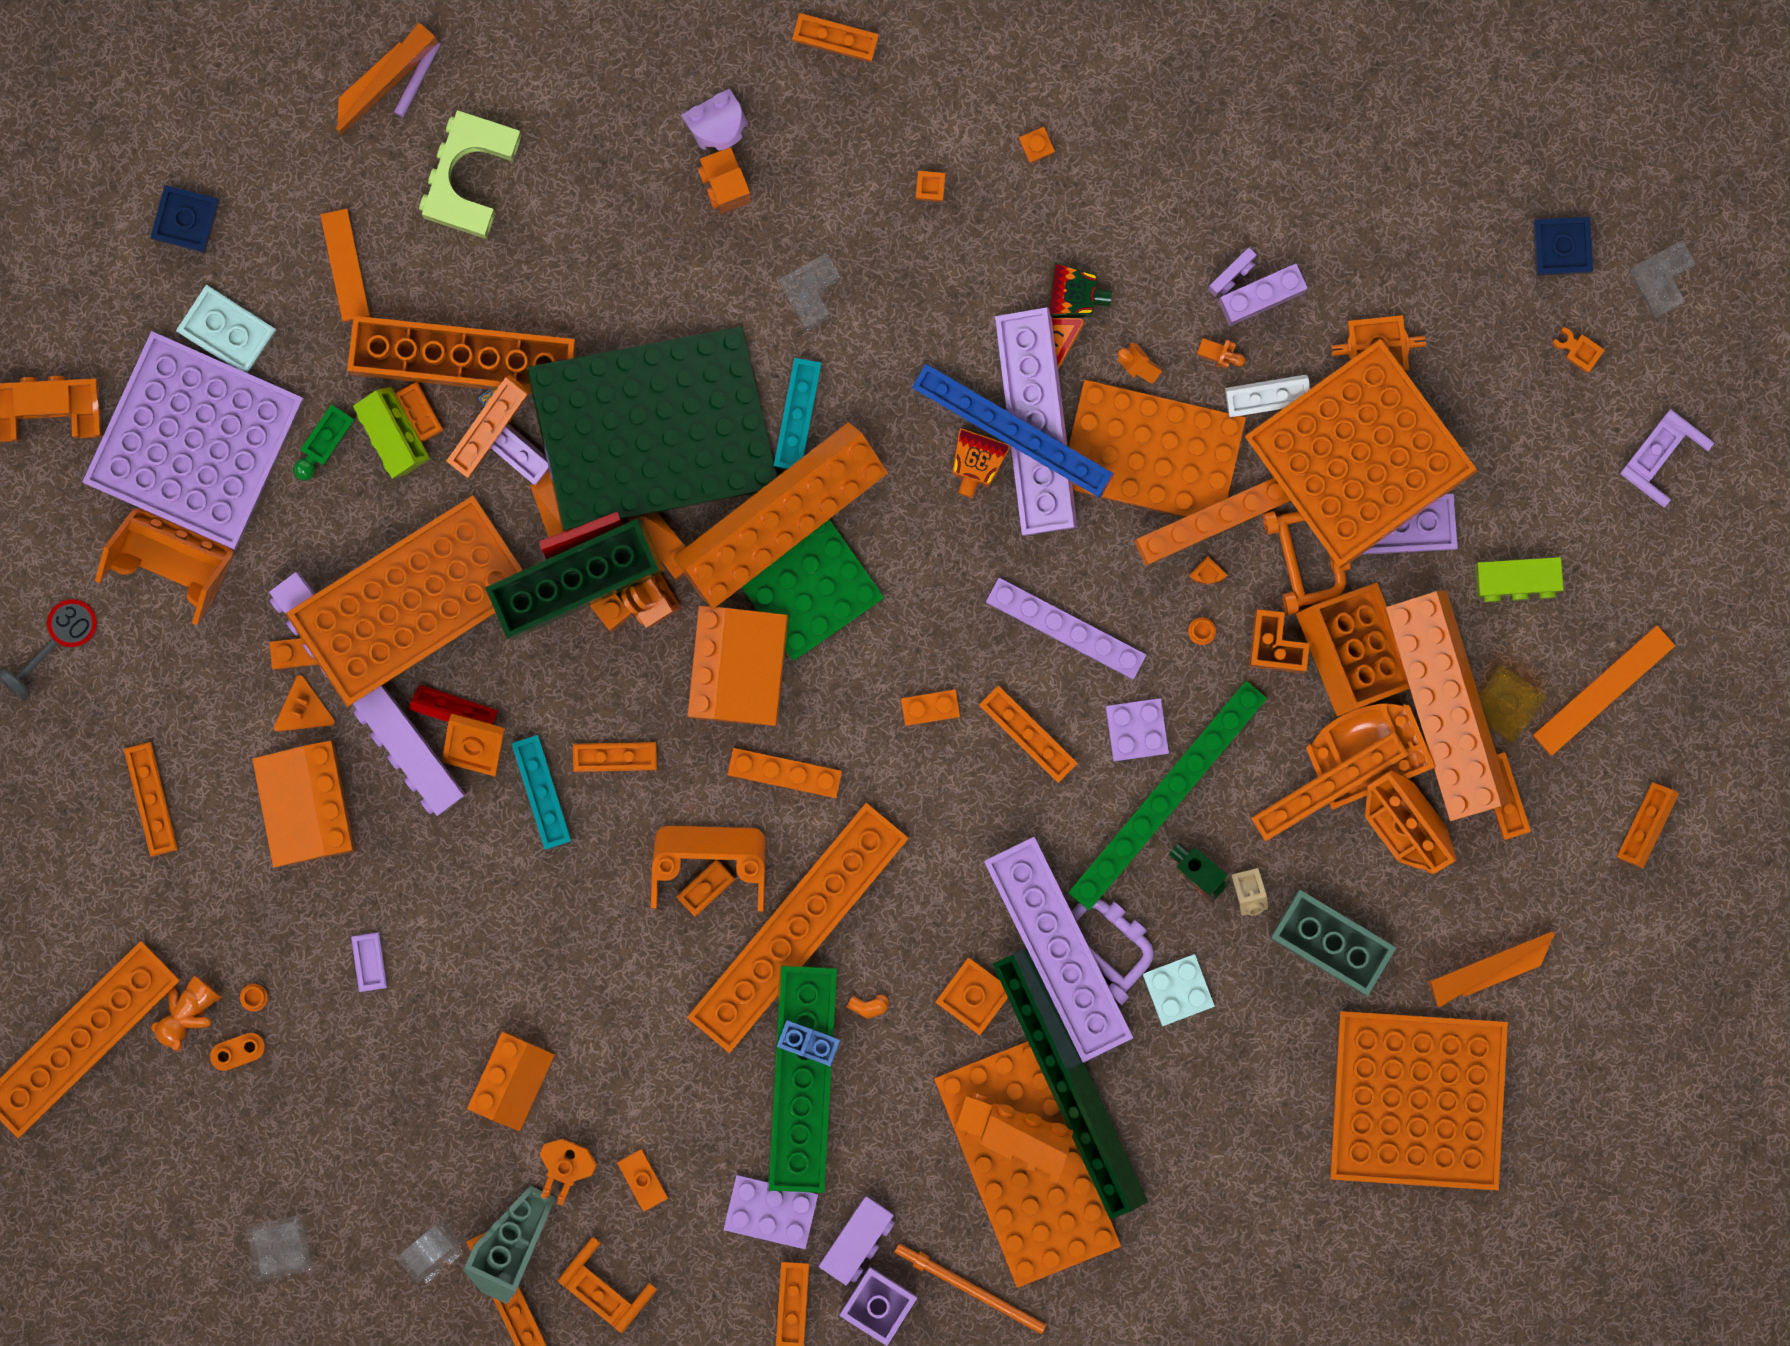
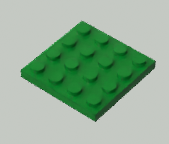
(817, 587)

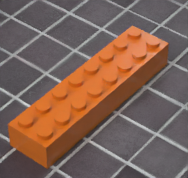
(448, 353)
(780, 515)
(1448, 705)

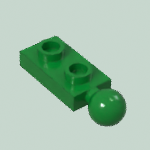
(322, 442)

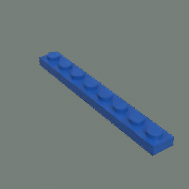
(1013, 430)

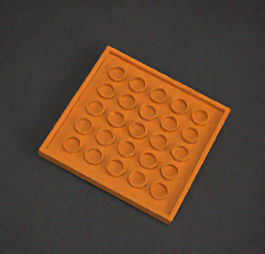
(1361, 454)
(1418, 1100)

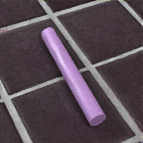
(415, 82)

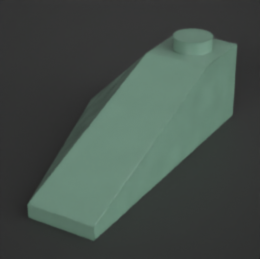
(505, 1249)

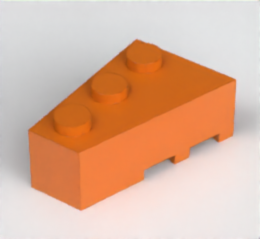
(1028, 1138)

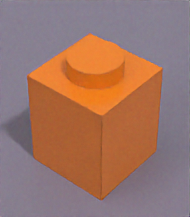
(974, 1114)

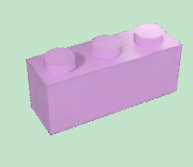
(1262, 295)
(857, 1241)

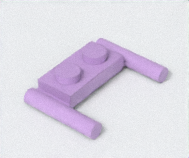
(1657, 450)

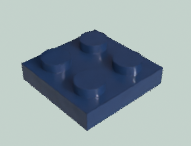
(184, 219)
(1563, 246)

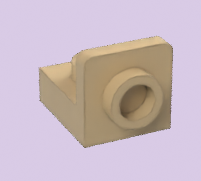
(1250, 892)

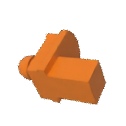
(1220, 353)
(1138, 363)

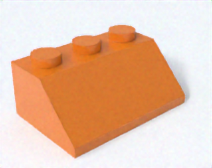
(511, 1081)

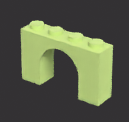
(465, 136)

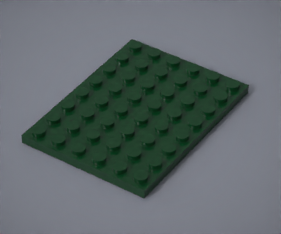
(652, 427)

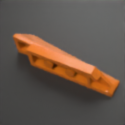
(383, 76)
(1490, 970)

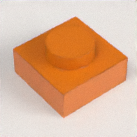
(1036, 145)
(930, 186)

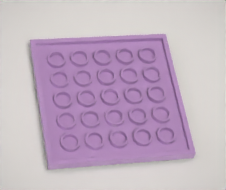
(193, 440)

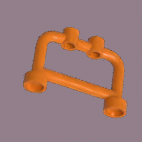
(1298, 598)

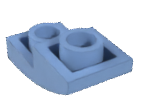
(808, 1043)

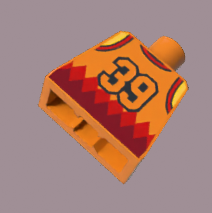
(977, 461)

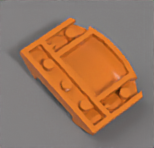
(1363, 728)

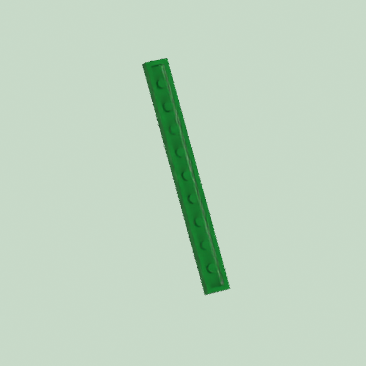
(1167, 796)

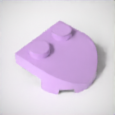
(716, 121)

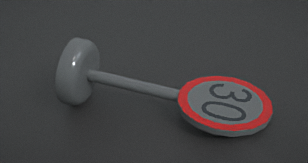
(69, 625)

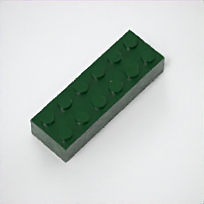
(575, 579)

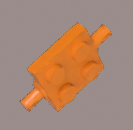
(1368, 331)

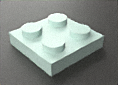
(1178, 990)

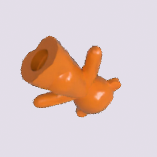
(185, 1013)

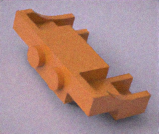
(51, 400)

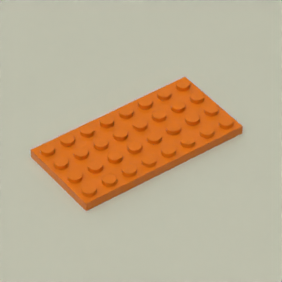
(405, 601)
(1035, 1220)

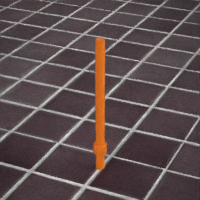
(921, 1261)

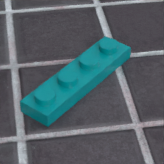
(797, 412)
(541, 792)

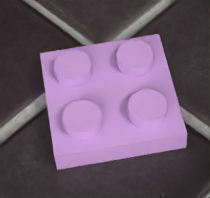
(1137, 730)

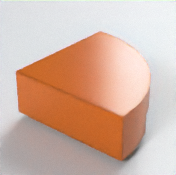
(1208, 572)

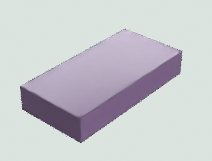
(369, 962)

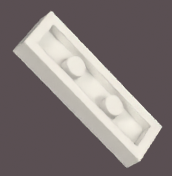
(1265, 395)

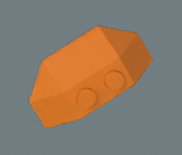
(1408, 823)

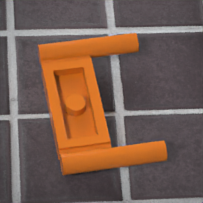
(600, 1295)

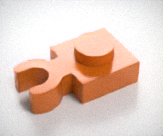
(1582, 352)

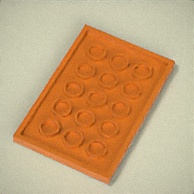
(1158, 448)

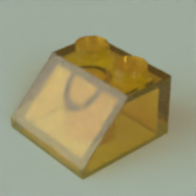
(1509, 703)

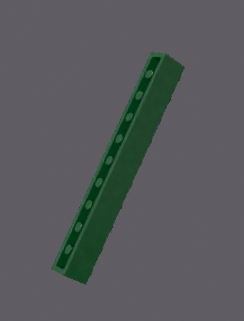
(1071, 1085)

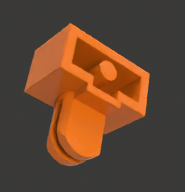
(650, 601)

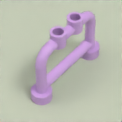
(1135, 933)

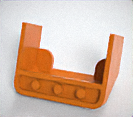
(169, 552)
(718, 843)

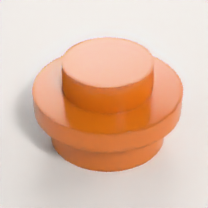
(1201, 631)
(253, 997)

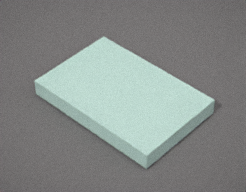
(226, 330)

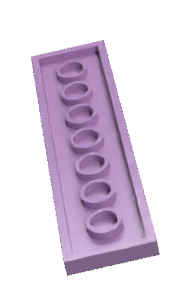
(1035, 397)
(1058, 949)

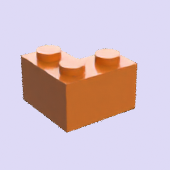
(726, 181)
(1269, 649)

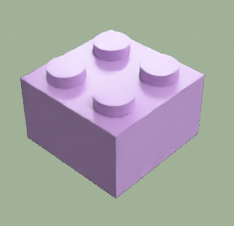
(878, 1306)

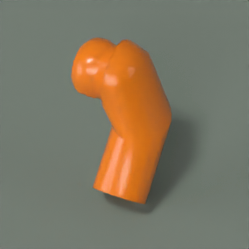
(871, 1008)

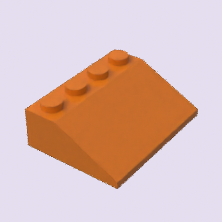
(1354, 648)
(737, 666)
(303, 804)

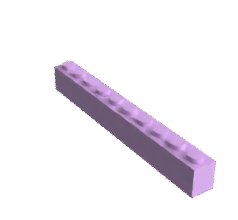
(388, 721)

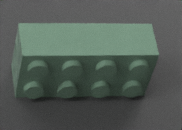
(1332, 943)

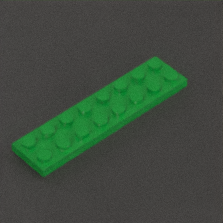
(801, 1084)

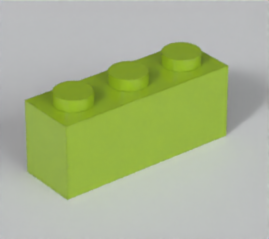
(391, 432)
(1518, 579)

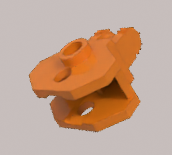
(565, 1169)

